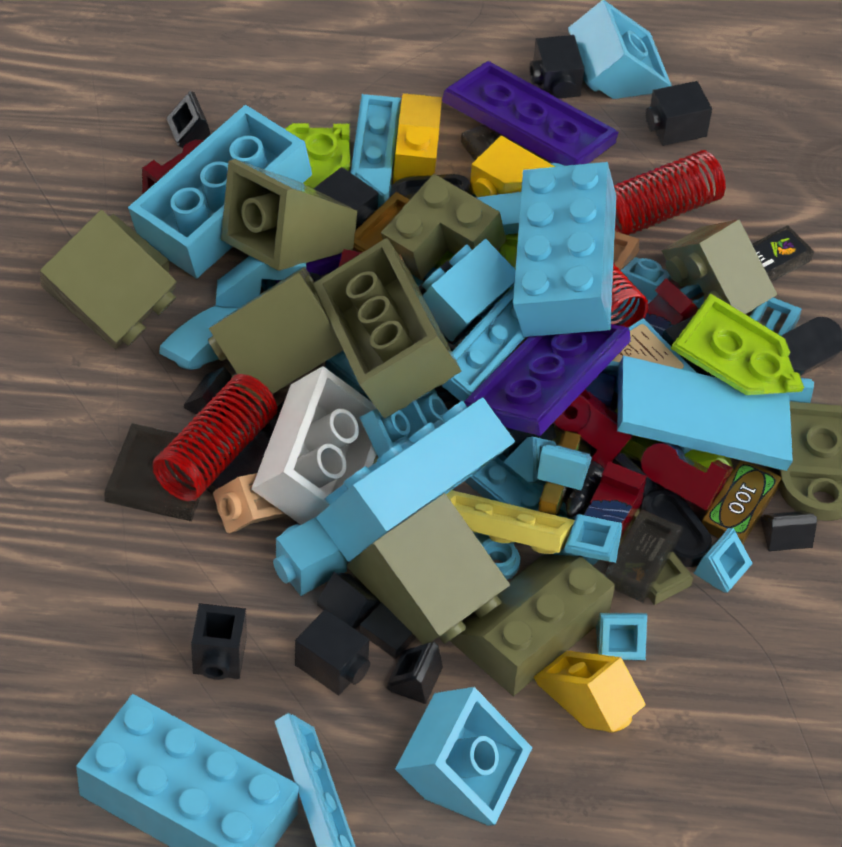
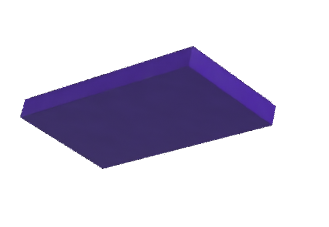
(529, 116)
(548, 376)

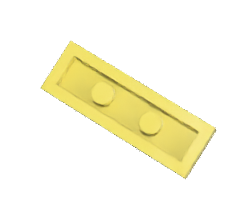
(513, 523)

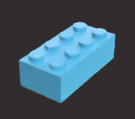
(186, 206)
(565, 250)
(413, 476)
(184, 783)

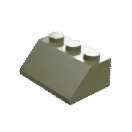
(538, 619)

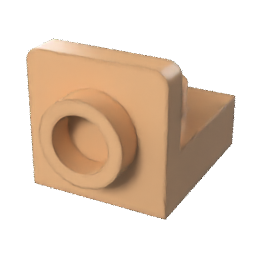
(243, 506)

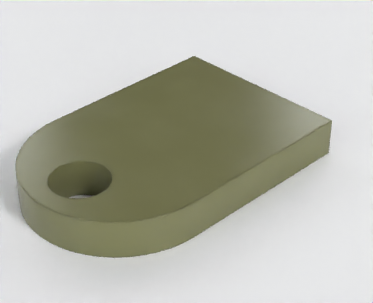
(816, 460)

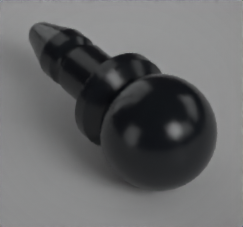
(579, 498)

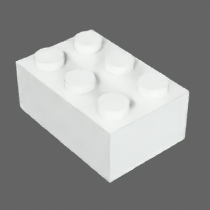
(314, 445)

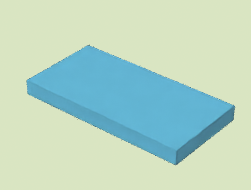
(703, 413)

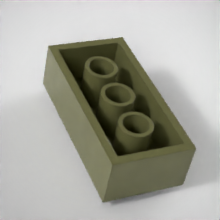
(386, 328)

